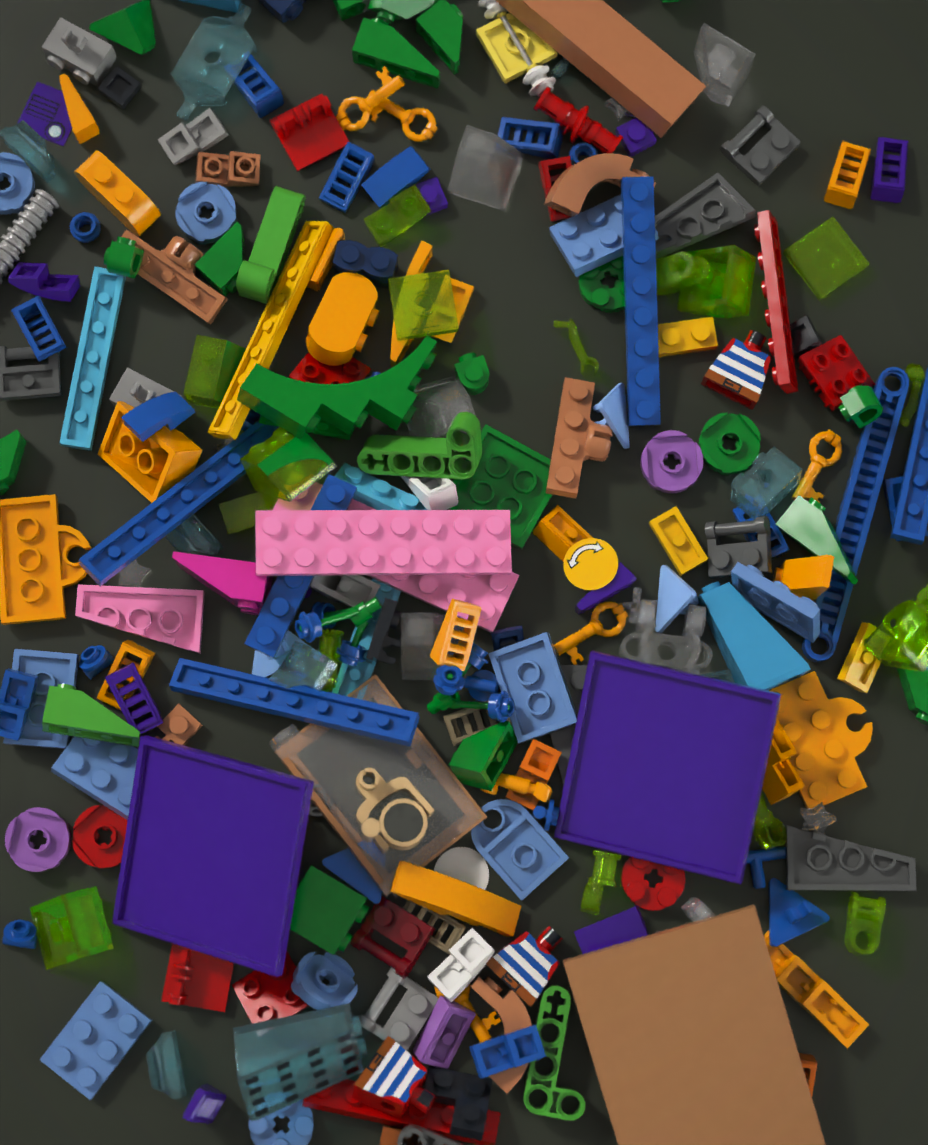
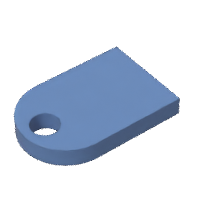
(517, 848)

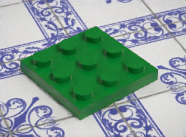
(507, 479)

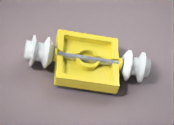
(515, 49)

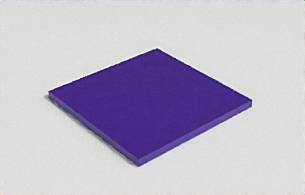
(667, 766)
(212, 854)

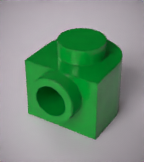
(123, 257)
(472, 373)
(860, 405)

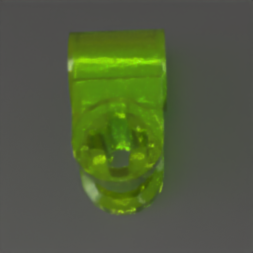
(680, 272)
(864, 921)

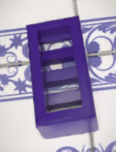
(889, 188)
(621, 581)
(146, 723)
(204, 1104)

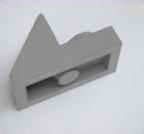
(345, 588)

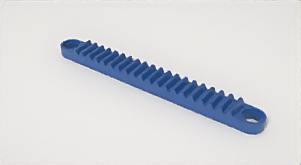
(859, 505)

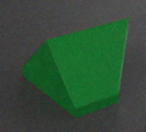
(129, 27)

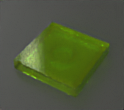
(826, 258)
(423, 305)

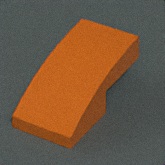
(536, 766)

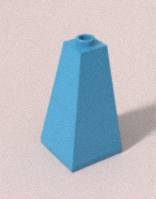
(747, 641)

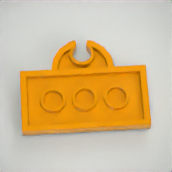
(36, 560)
(822, 740)

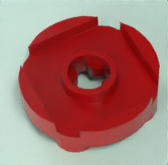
(86, 837)
(650, 898)

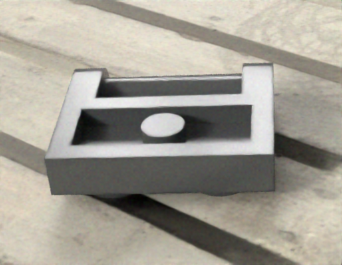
(767, 153)
(29, 380)
(725, 557)

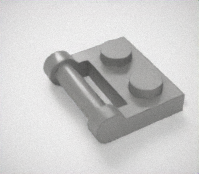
(408, 1015)

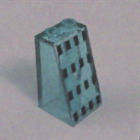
(296, 1057)

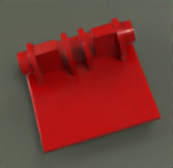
(309, 132)
(834, 370)
(316, 372)
(197, 979)
(269, 996)

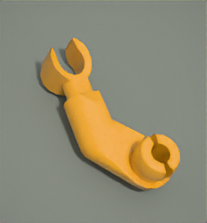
(522, 785)

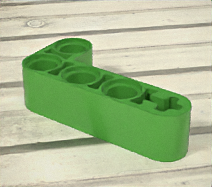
(260, 274)
(383, 452)
(552, 1049)

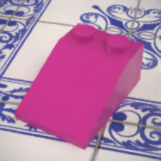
(228, 578)

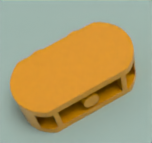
(117, 193)
(342, 319)

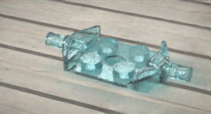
(209, 82)

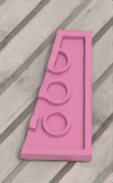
(153, 613)

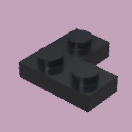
(468, 1096)

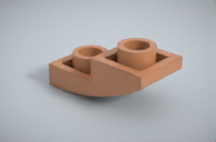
(229, 170)

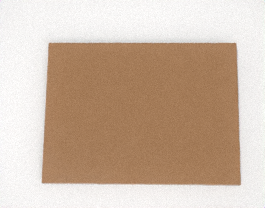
(694, 1037)

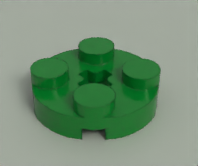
(600, 295)
(747, 444)

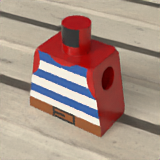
(740, 370)
(527, 963)
(393, 1081)

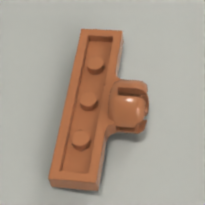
(175, 274)
(575, 438)

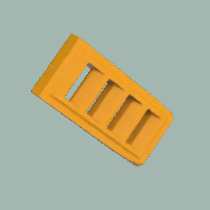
(81, 120)
(841, 192)
(466, 637)
(135, 649)

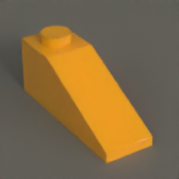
(806, 575)

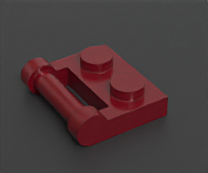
(400, 928)

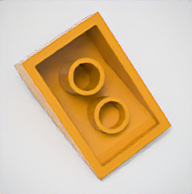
(151, 464)

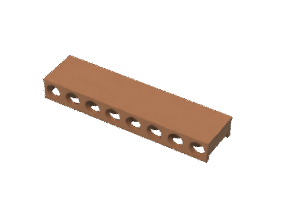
(613, 57)

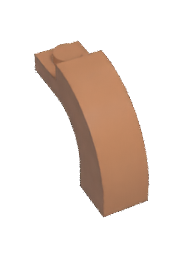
(576, 181)
(513, 1016)

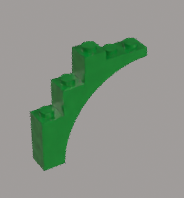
(301, 404)

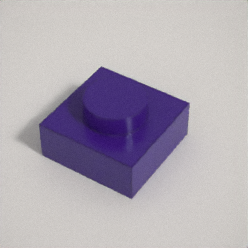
(635, 136)
(433, 194)

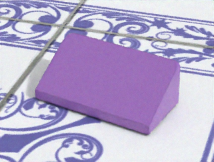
(443, 1033)

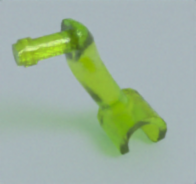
(577, 345)
(916, 375)

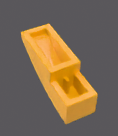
(780, 775)

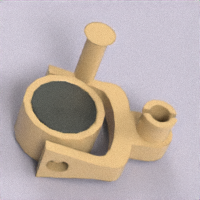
(401, 821)

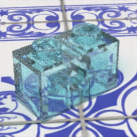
(765, 483)

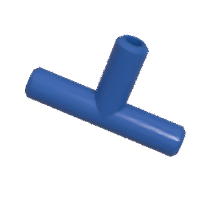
(755, 859)

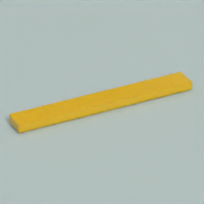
(272, 324)

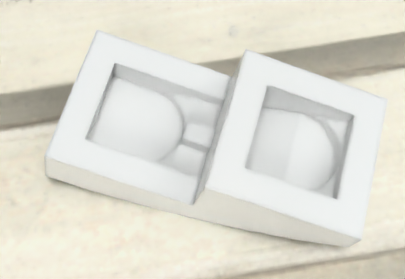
(462, 966)

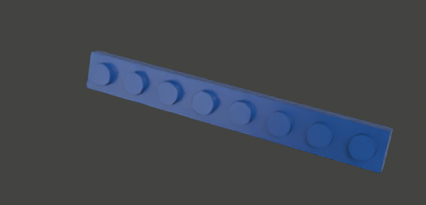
(640, 301)
(172, 507)
(296, 703)

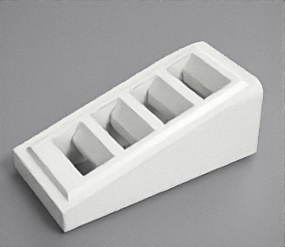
(433, 492)

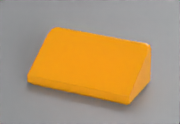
(326, 260)
(559, 532)

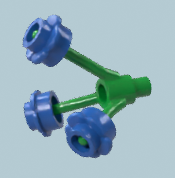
(326, 616)
(451, 679)

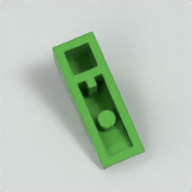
(79, 715)

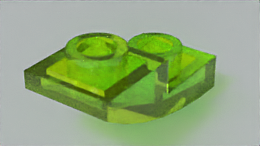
(397, 216)
(240, 512)

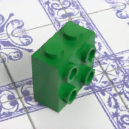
(326, 911)

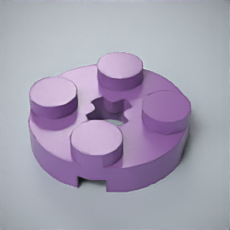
(683, 449)
(49, 854)

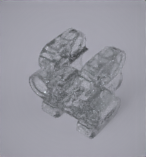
(681, 645)

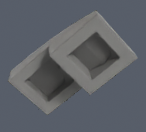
(197, 136)

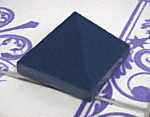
(506, 636)

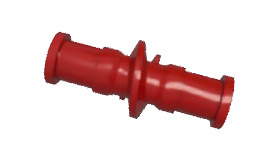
(577, 122)

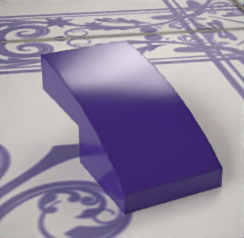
(36, 280)
(612, 930)

